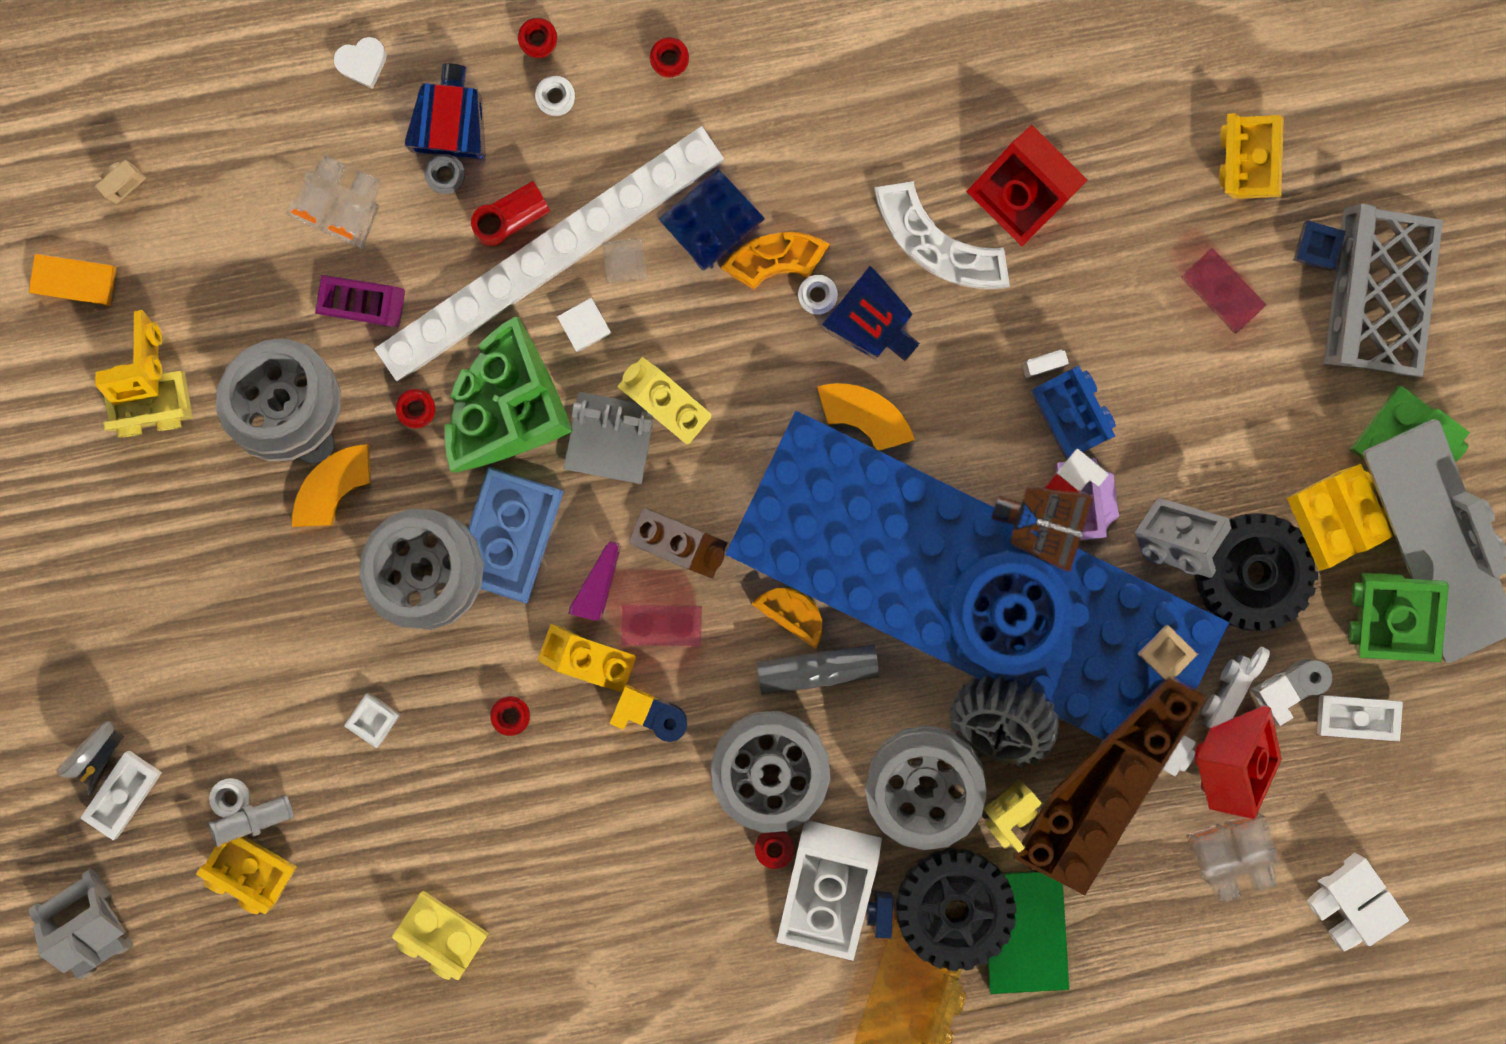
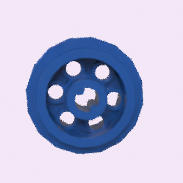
(996, 654)

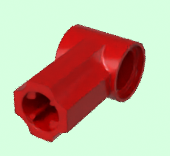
(513, 211)

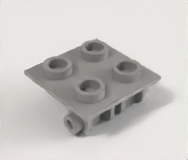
(609, 438)

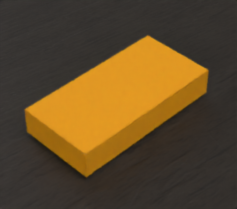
(72, 279)

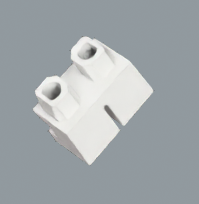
(1362, 902)

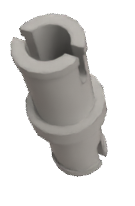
(251, 820)

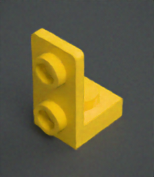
(138, 379)
(585, 659)

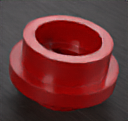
(533, 26)
(669, 45)
(403, 408)
(501, 724)
(783, 858)

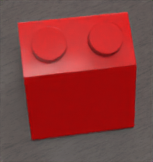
(1026, 185)
(1239, 762)

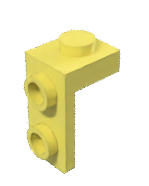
(664, 400)

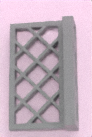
(1351, 286)

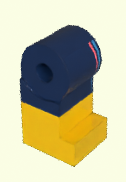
(662, 717)

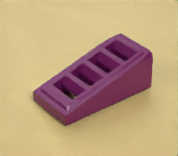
(385, 302)
(594, 592)

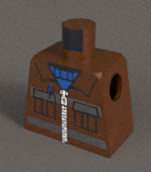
(1046, 522)

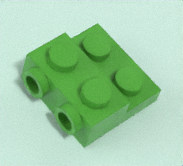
(1403, 412)
(1399, 617)

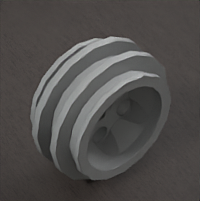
(293, 416)
(459, 575)
(744, 738)
(919, 828)

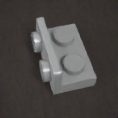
(1182, 536)

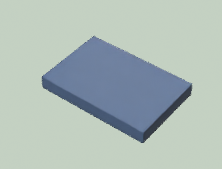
(513, 531)

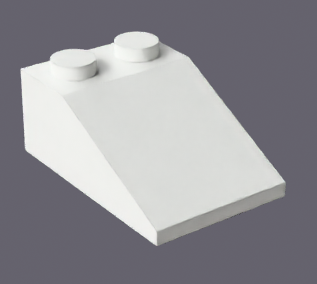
(829, 890)

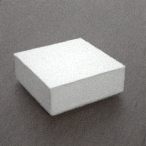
(584, 325)
(1045, 363)
(372, 720)

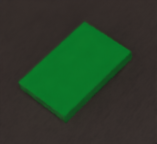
(1038, 943)

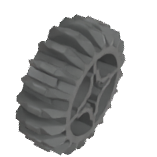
(1005, 720)

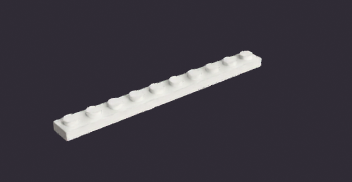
(549, 254)

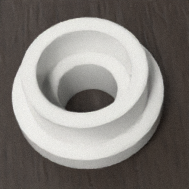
(550, 84)
(823, 283)
(217, 797)

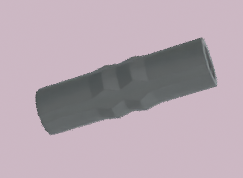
(818, 669)

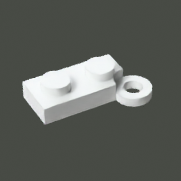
(1237, 679)

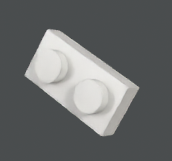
(1359, 718)
(121, 795)

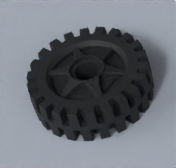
(1286, 577)
(961, 940)

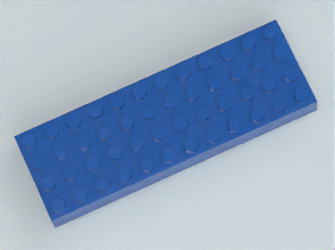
(897, 540)

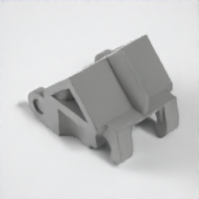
(86, 938)

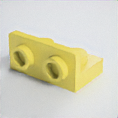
(1009, 809)
(439, 936)

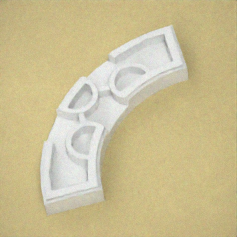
(932, 248)

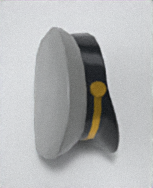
(91, 757)

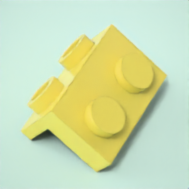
(163, 410)

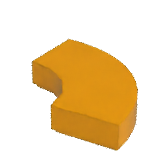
(774, 255)
(865, 411)
(329, 484)

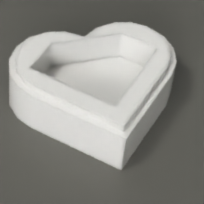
(361, 61)

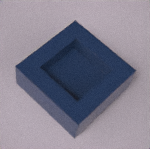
(1319, 245)
(881, 914)

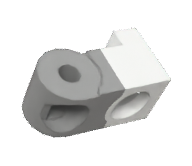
(1291, 686)

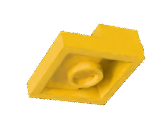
(1340, 516)

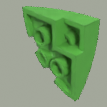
(503, 402)

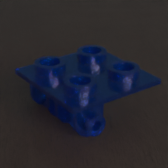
(711, 220)

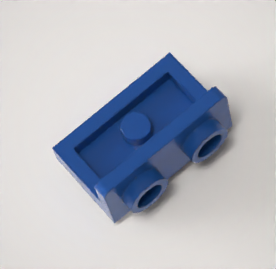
(1074, 411)

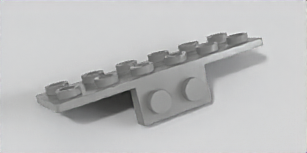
(1443, 533)

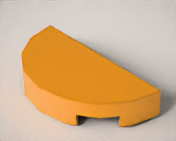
(792, 611)

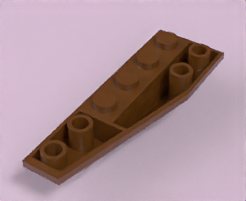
(1107, 788)

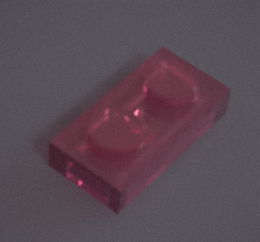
(1223, 290)
(661, 625)

